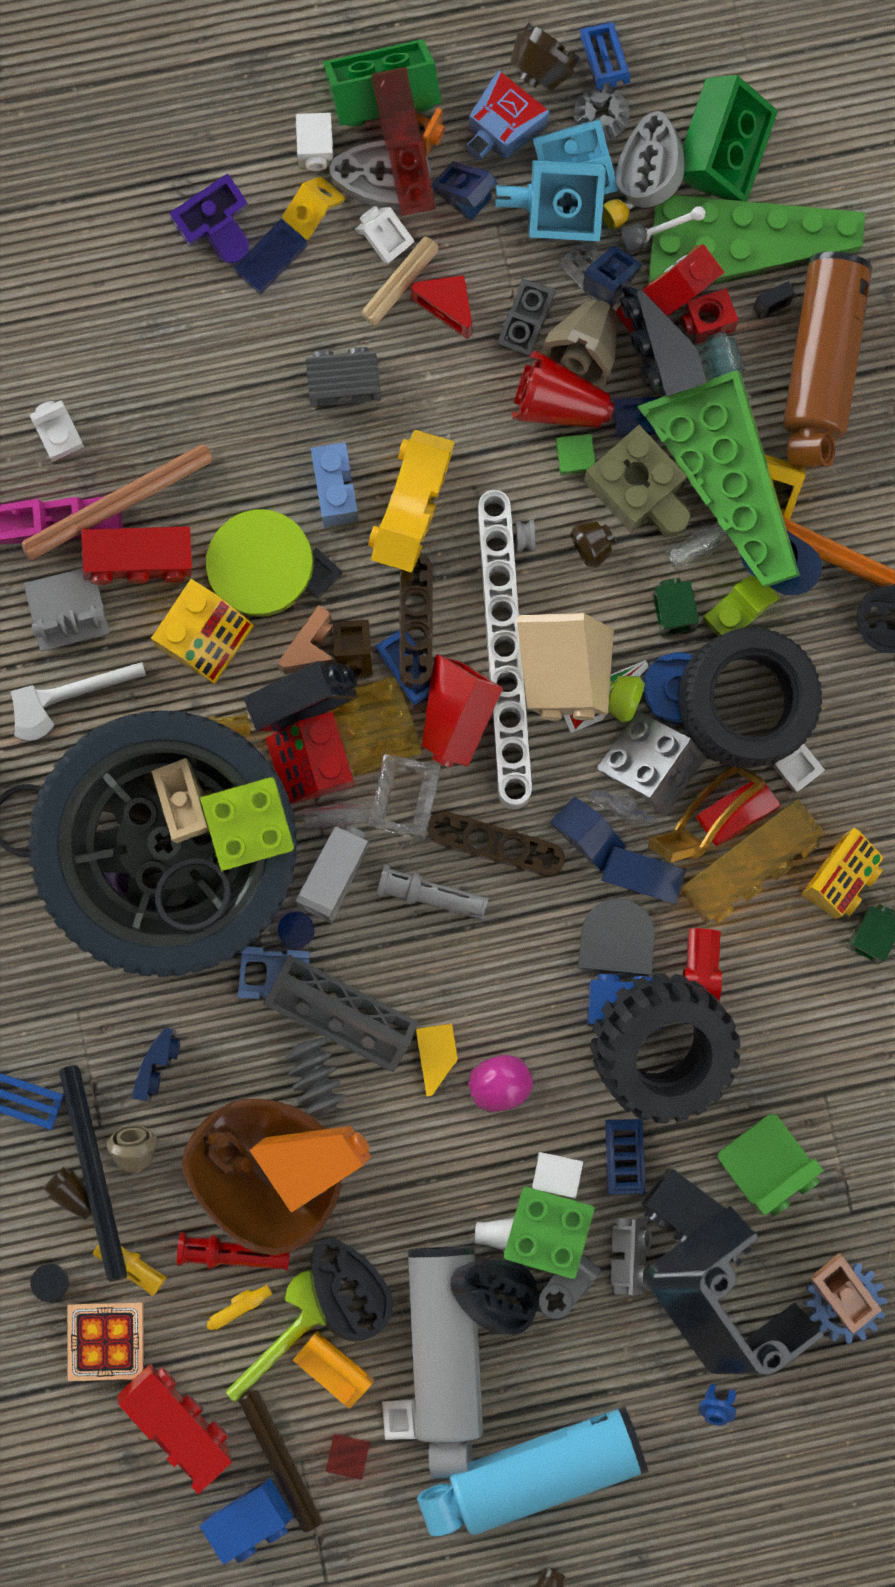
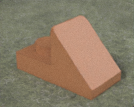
(303, 649)
(845, 1293)

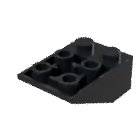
(667, 354)

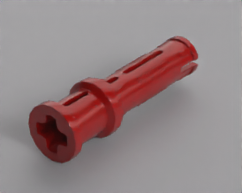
(208, 1252)

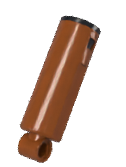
(826, 356)

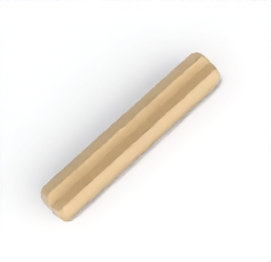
(400, 280)

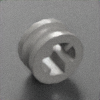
(525, 535)

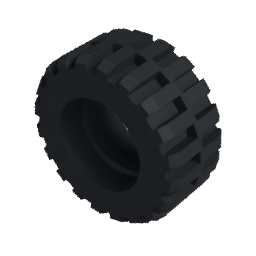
(691, 1082)

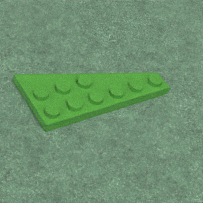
(721, 453)

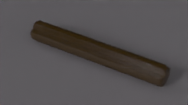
(280, 1461)

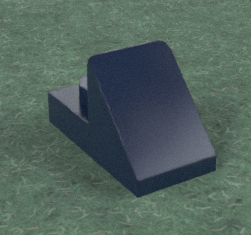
(465, 188)

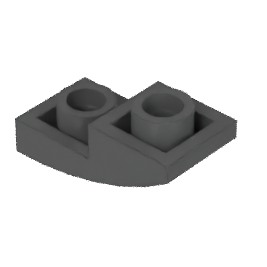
(526, 317)

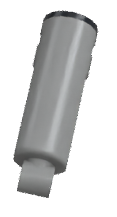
(444, 1360)

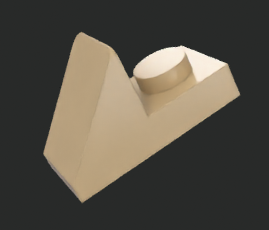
(180, 800)

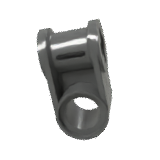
(570, 1288)

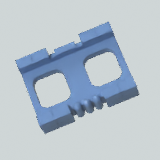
(274, 964)

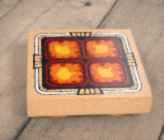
(105, 1341)

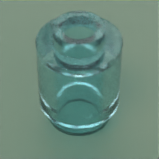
(722, 355)

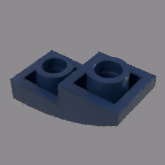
(643, 875)
(160, 1053)

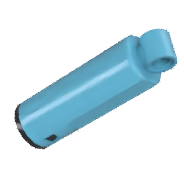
(536, 1475)

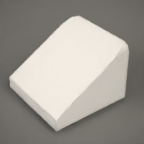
(399, 1419)

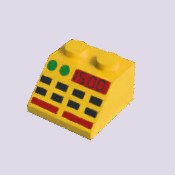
(202, 631)
(844, 874)

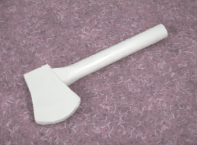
(30, 704)

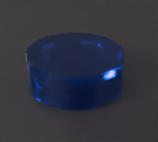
(296, 930)

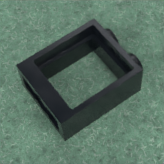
(301, 695)

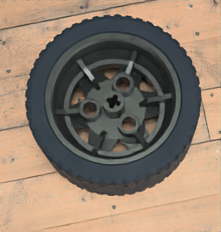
(72, 859)

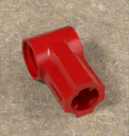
(703, 959)

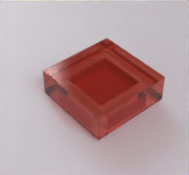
(347, 1456)

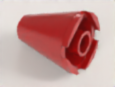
(559, 396)

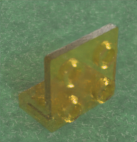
(376, 726)

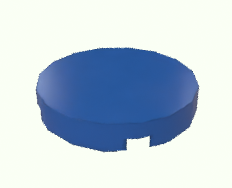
(662, 686)

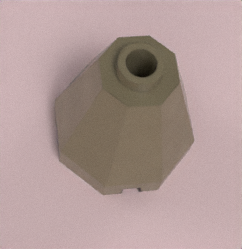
(586, 342)

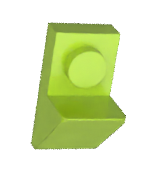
(741, 606)

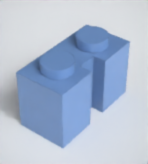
(335, 498)

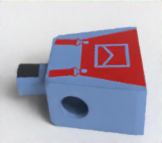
(504, 119)

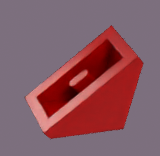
(446, 301)

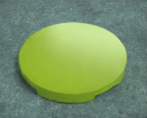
(259, 562)

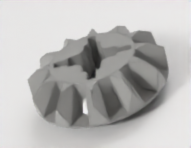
(618, 110)

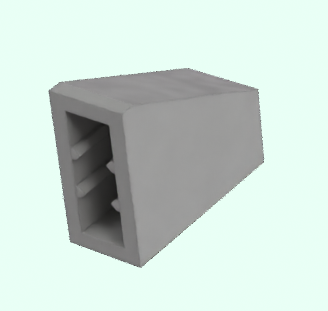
(333, 873)

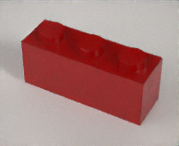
(136, 554)

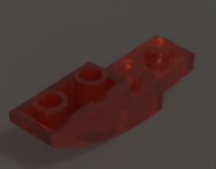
(403, 141)

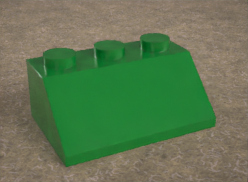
(352, 83)
(727, 138)

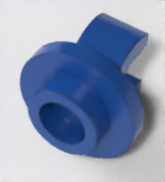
(715, 1410)

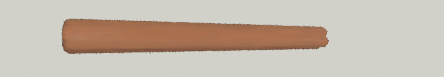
(117, 501)

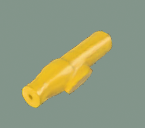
(240, 1304)

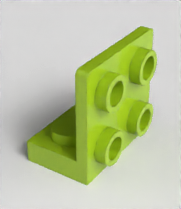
(247, 823)

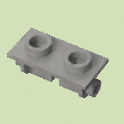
(634, 1241)

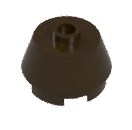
(542, 58)

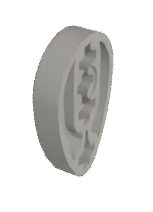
(643, 148)
(362, 181)

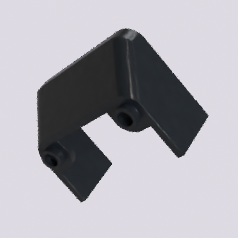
(698, 1275)

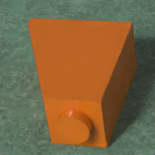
(310, 1161)

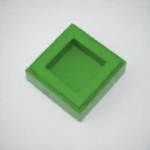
(575, 454)

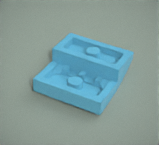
(577, 145)

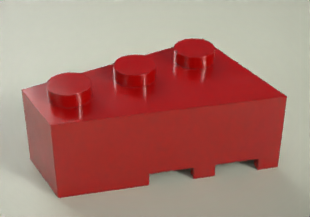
(176, 1426)

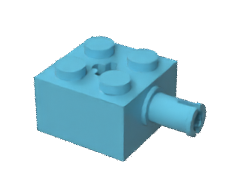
(548, 183)

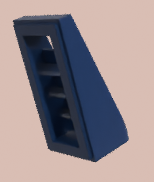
(639, 1170)

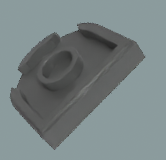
(617, 938)

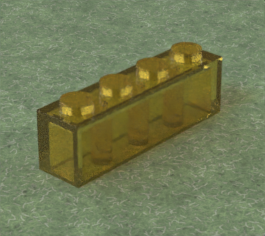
(752, 861)

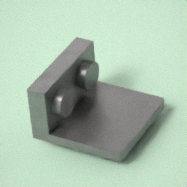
(652, 761)

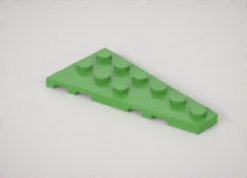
(752, 235)

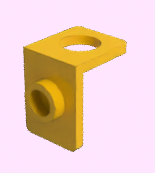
(311, 205)

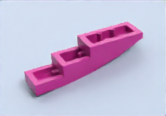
(30, 517)

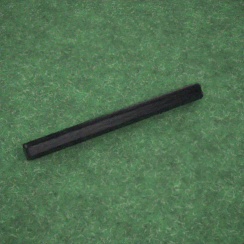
(93, 1173)

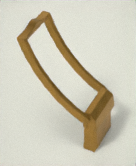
(681, 843)

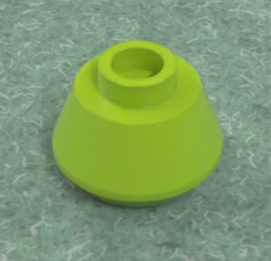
(625, 697)

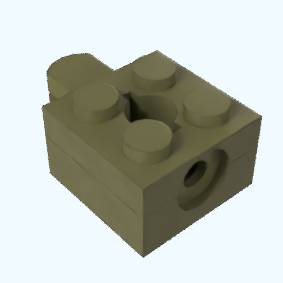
(640, 483)

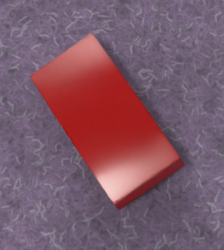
(751, 811)

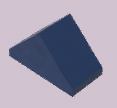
(610, 274)
(587, 832)

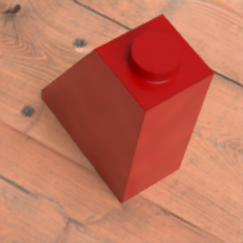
(457, 711)

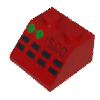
(310, 758)

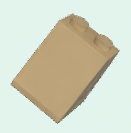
(566, 664)

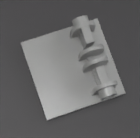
(65, 610)

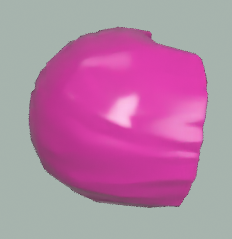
(500, 1083)

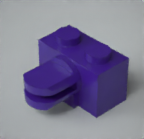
(212, 216)

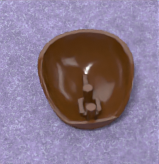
(235, 1187)

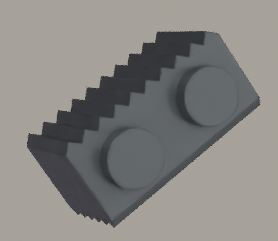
(343, 377)

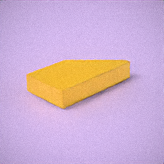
(437, 1054)

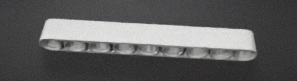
(506, 631)

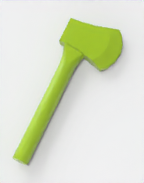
(301, 1295)

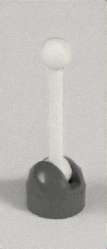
(637, 236)

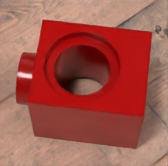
(717, 304)

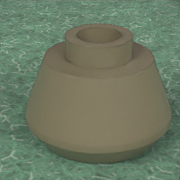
(132, 1148)

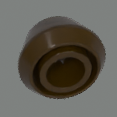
(592, 542)

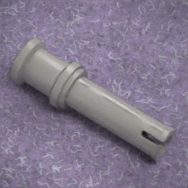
(415, 889)

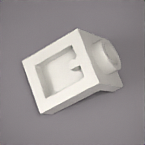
(384, 232)
(56, 429)

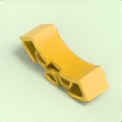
(410, 509)

